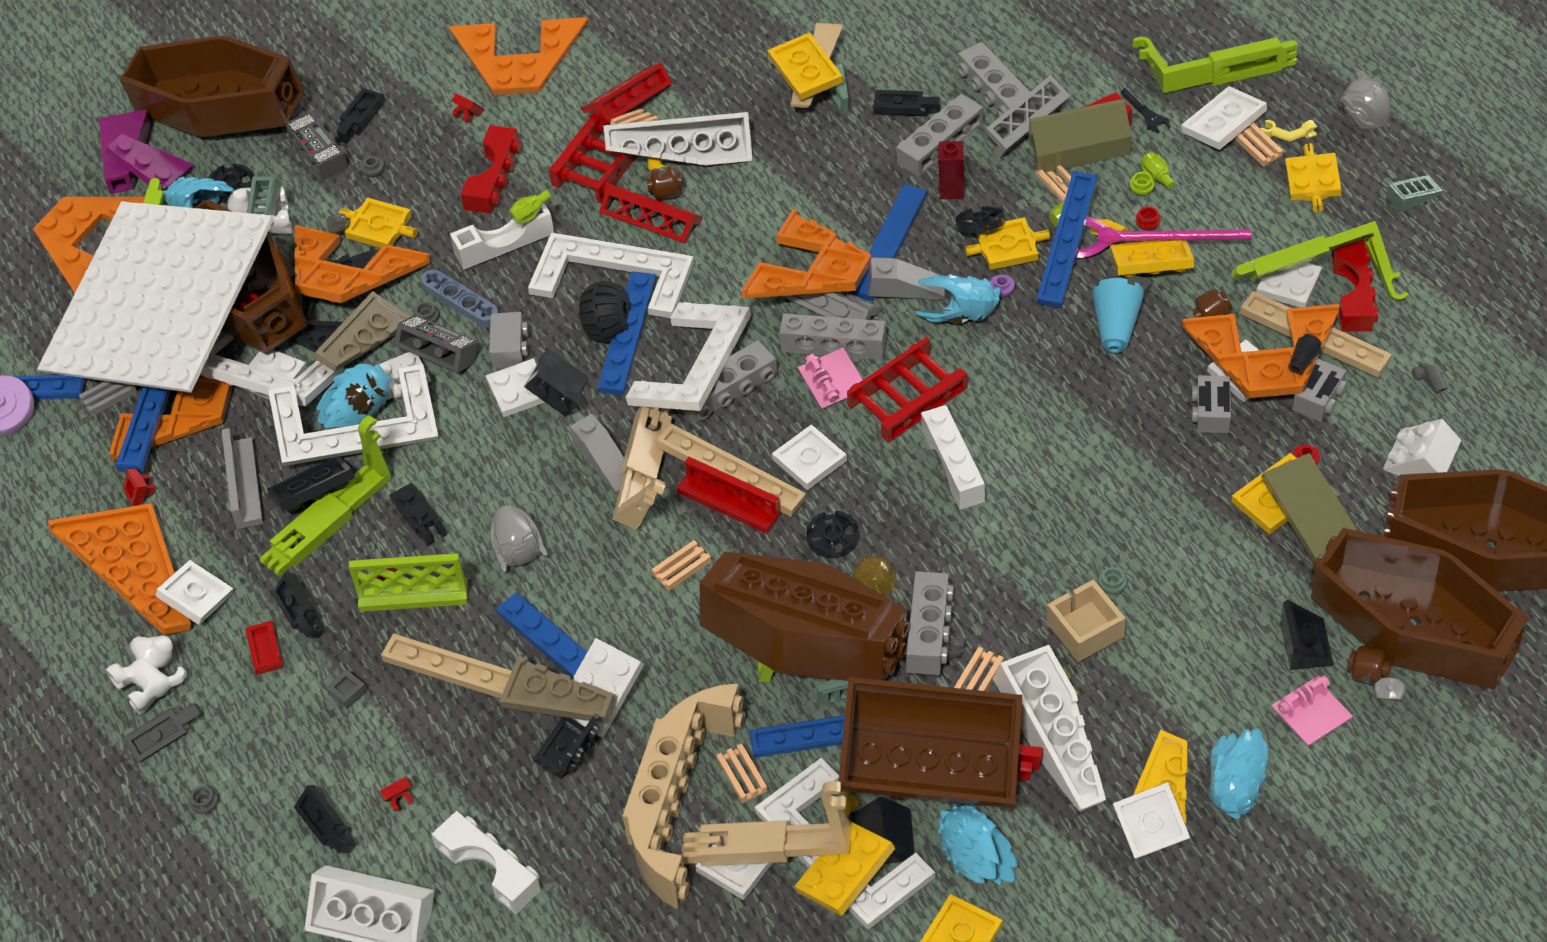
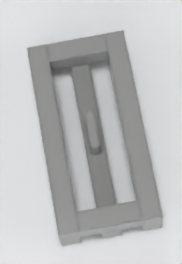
(106, 392)

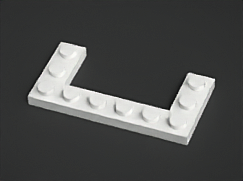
(670, 267)
(727, 327)
(254, 379)
(299, 447)
(874, 901)

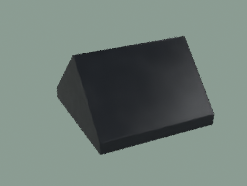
(1304, 638)
(889, 822)

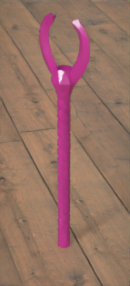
(1109, 236)

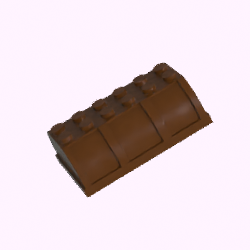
(931, 743)

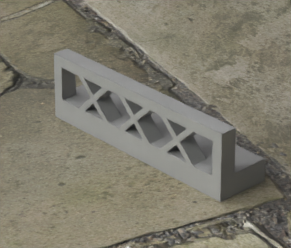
(1022, 129)
(837, 304)
(242, 480)

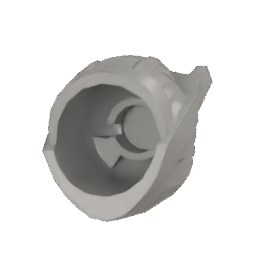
(1366, 103)
(515, 537)

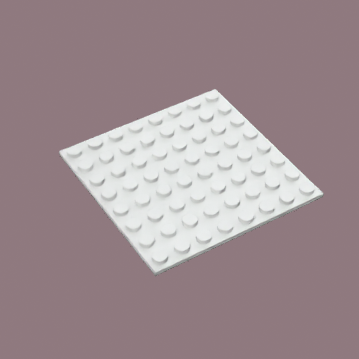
(156, 295)

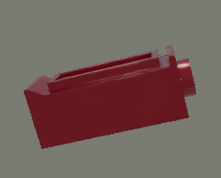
(951, 169)

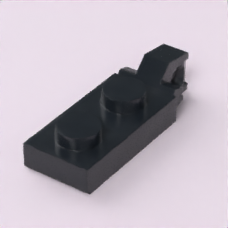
(905, 103)
(358, 114)
(297, 606)
(323, 820)

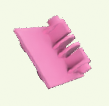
(829, 376)
(1312, 710)

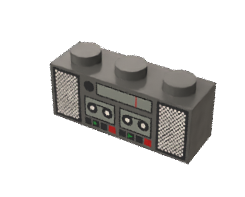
(317, 145)
(436, 343)

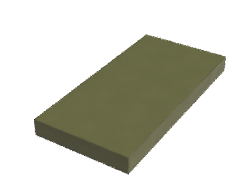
(1307, 503)

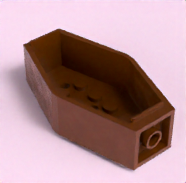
(212, 86)
(276, 311)
(1468, 510)
(802, 617)
(1464, 623)

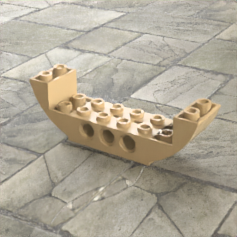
(664, 777)

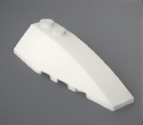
(688, 140)
(1053, 722)

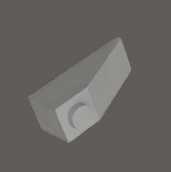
(899, 279)
(599, 450)

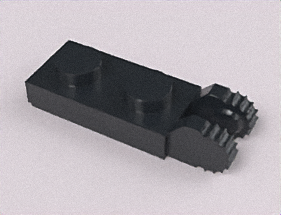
(417, 512)

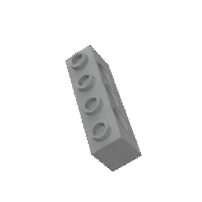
(992, 80)
(950, 124)
(827, 334)
(738, 377)
(927, 623)

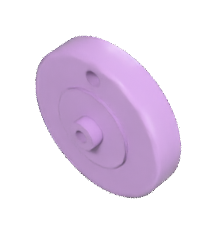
(15, 404)

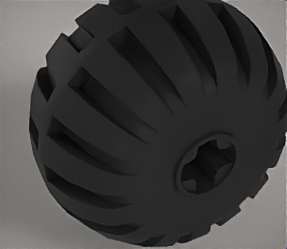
(604, 311)

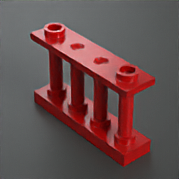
(575, 155)
(910, 413)

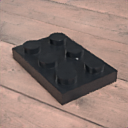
(311, 484)

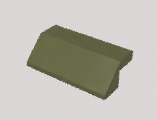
(1080, 136)

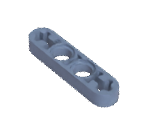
(462, 296)

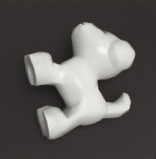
(281, 224)
(150, 655)

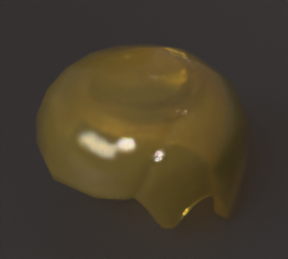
(876, 574)

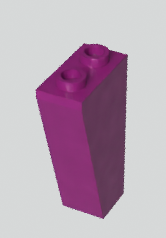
(133, 125)

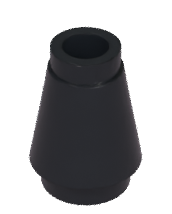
(1304, 353)

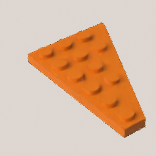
(128, 555)

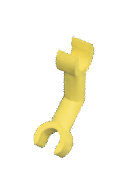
(1306, 130)

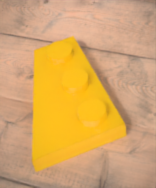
(1167, 765)

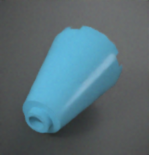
(1116, 311)

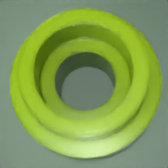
(1142, 183)

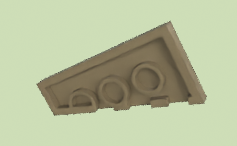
(363, 330)
(545, 692)

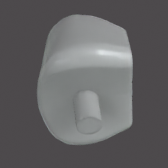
(1389, 688)

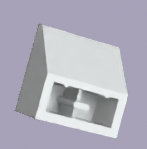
(1423, 449)

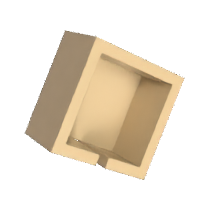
(1092, 623)

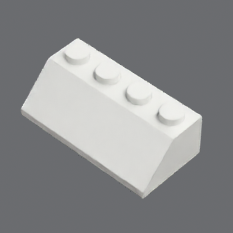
(366, 907)

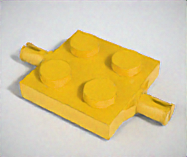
(1313, 177)
(378, 223)
(1008, 244)

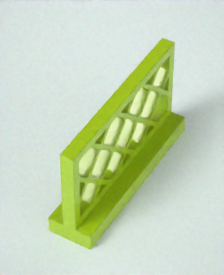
(405, 593)

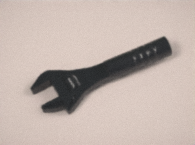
(1152, 119)

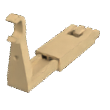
(641, 467)
(771, 839)

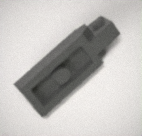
(159, 731)

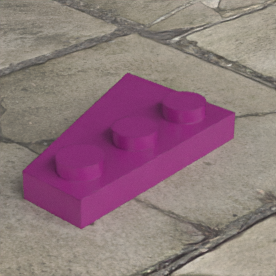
(148, 161)

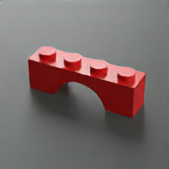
(483, 191)
(1357, 307)

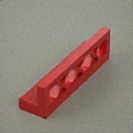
(629, 93)
(652, 204)
(728, 497)

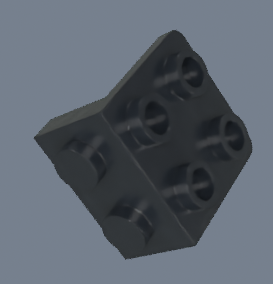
(557, 383)
(566, 745)

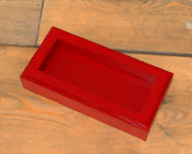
(264, 647)

